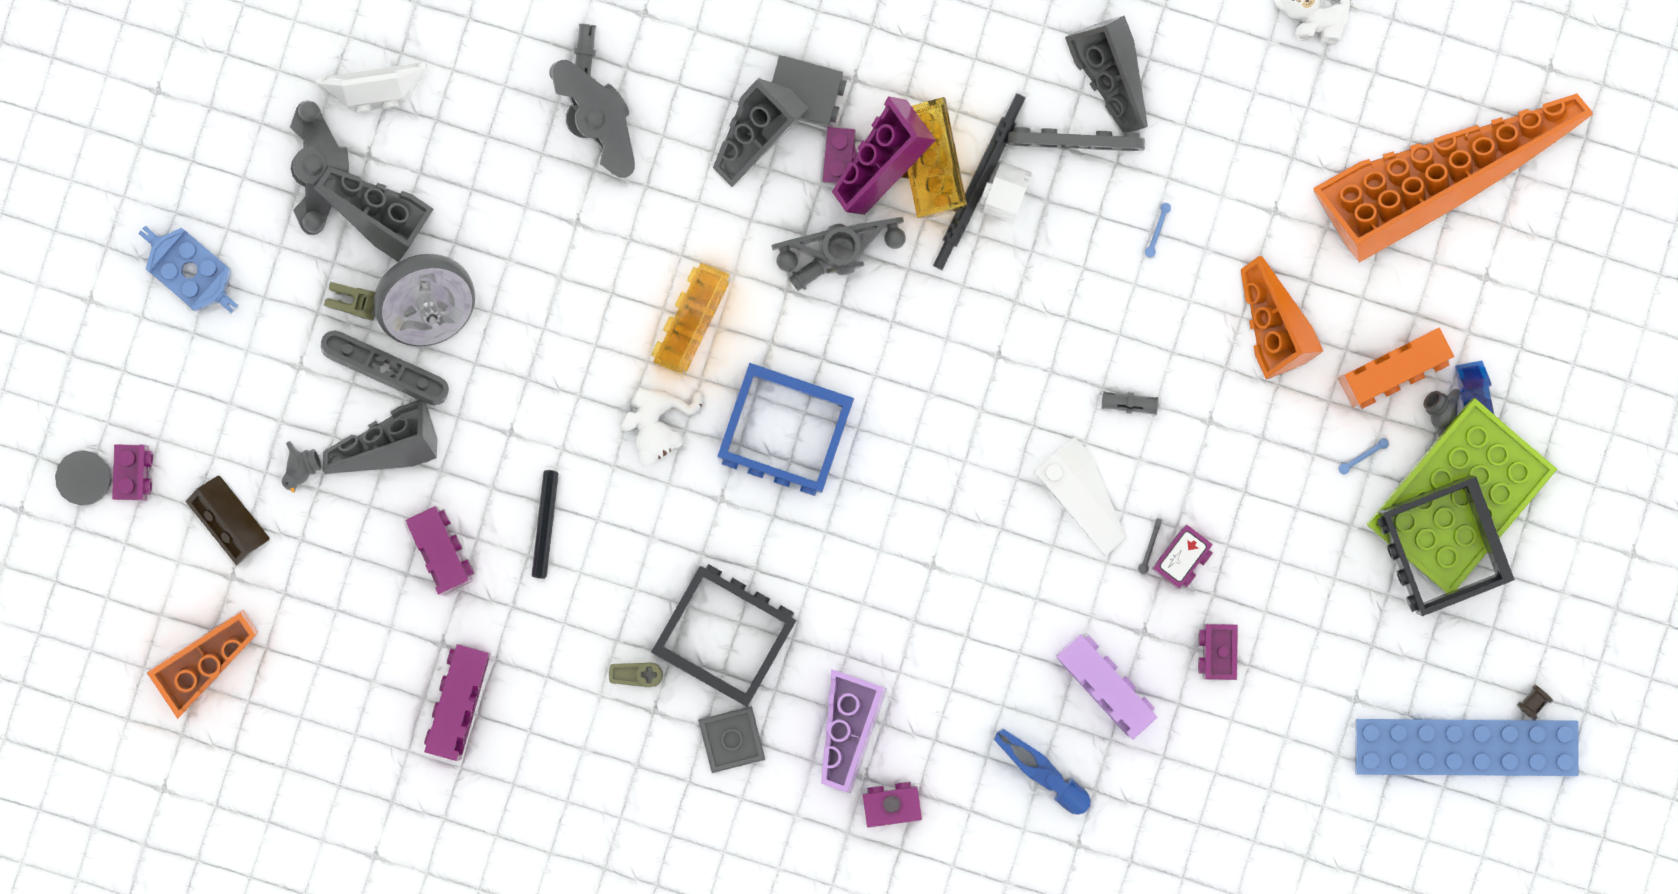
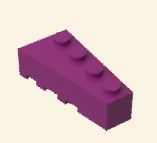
(457, 702)

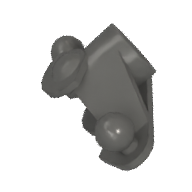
(596, 114)
(311, 162)
(788, 260)

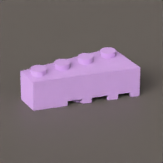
(1106, 687)
(849, 725)

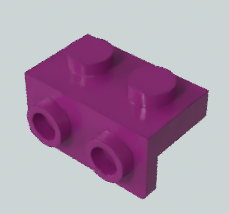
(1219, 651)

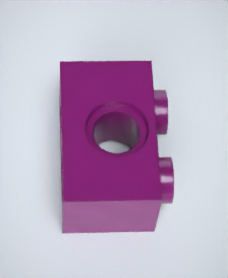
(907, 812)

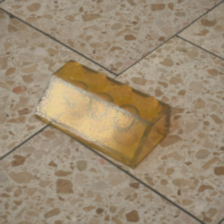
(936, 174)
(691, 320)

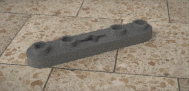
(1101, 141)
(409, 378)

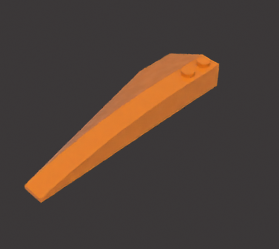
(1406, 190)

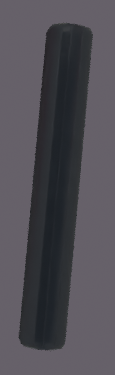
(545, 524)

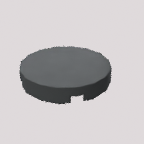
(83, 478)

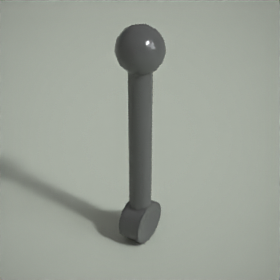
(1143, 568)

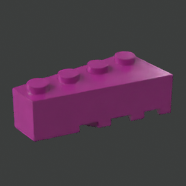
(882, 159)

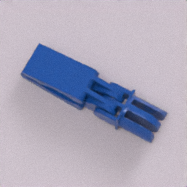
(1069, 795)

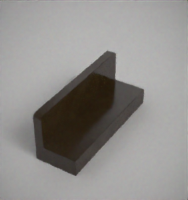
(227, 519)

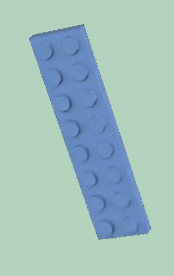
(1466, 747)

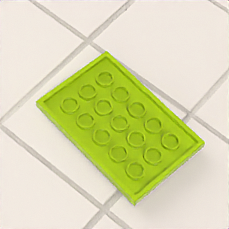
(1443, 533)

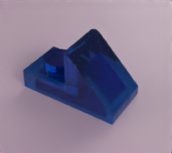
(1474, 383)

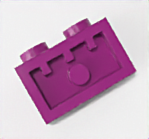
(131, 472)

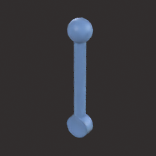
(1150, 251)
(1382, 444)

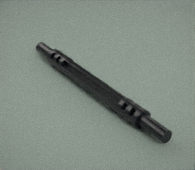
(979, 180)

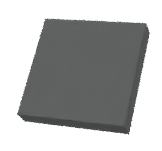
(731, 739)

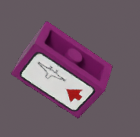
(1182, 557)

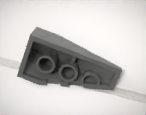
(1111, 63)
(760, 121)
(379, 214)
(396, 442)

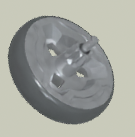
(408, 285)

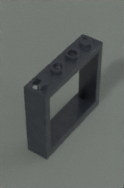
(1488, 533)
(737, 588)

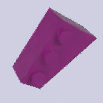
(440, 550)

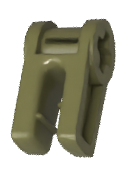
(361, 306)
(632, 674)

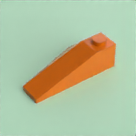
(1280, 328)

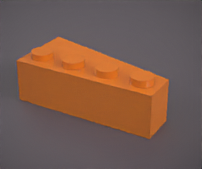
(1395, 368)
(198, 664)

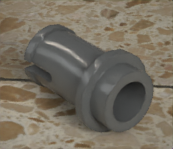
(806, 275)

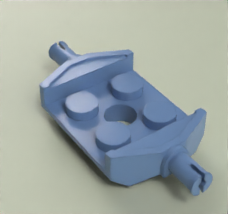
(168, 259)

